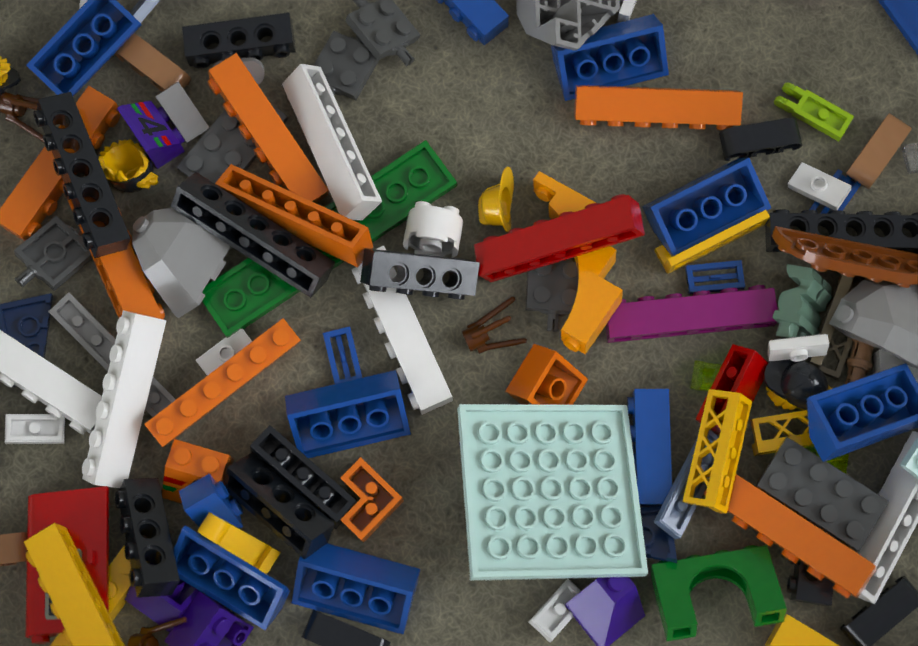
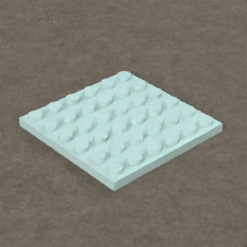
(550, 492)

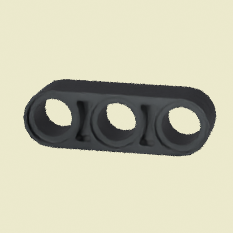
(761, 137)
(879, 618)
(332, 632)

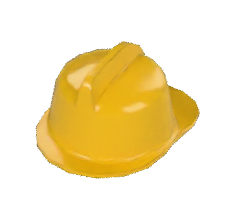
(496, 202)

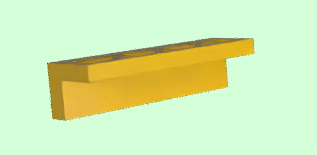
(711, 244)
(772, 445)
(726, 455)

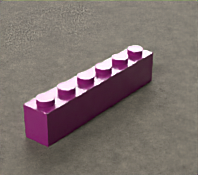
(692, 314)

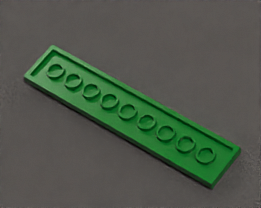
(253, 291)

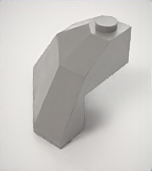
(564, 21)
(177, 257)
(881, 317)

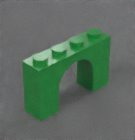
(746, 568)

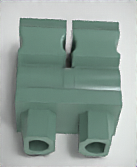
(801, 305)

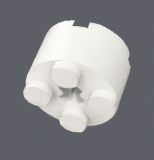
(433, 230)

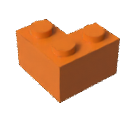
(376, 500)

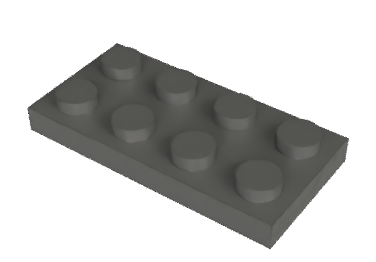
(220, 148)
(822, 494)

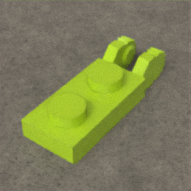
(815, 111)

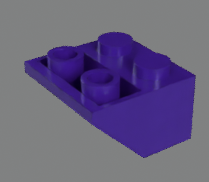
(209, 625)

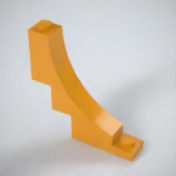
(595, 296)

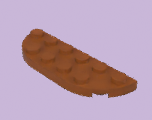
(849, 257)

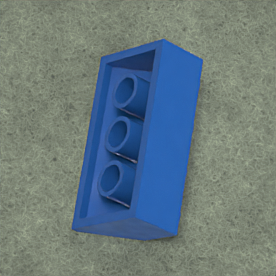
(83, 45)
(614, 56)
(707, 206)
(863, 412)
(347, 414)
(228, 579)
(356, 587)

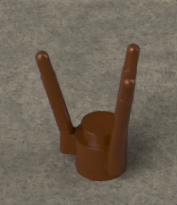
(16, 106)
(477, 335)
(145, 636)

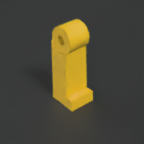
(239, 542)

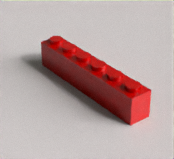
(559, 238)

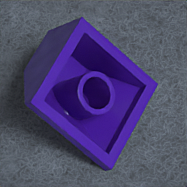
(607, 608)

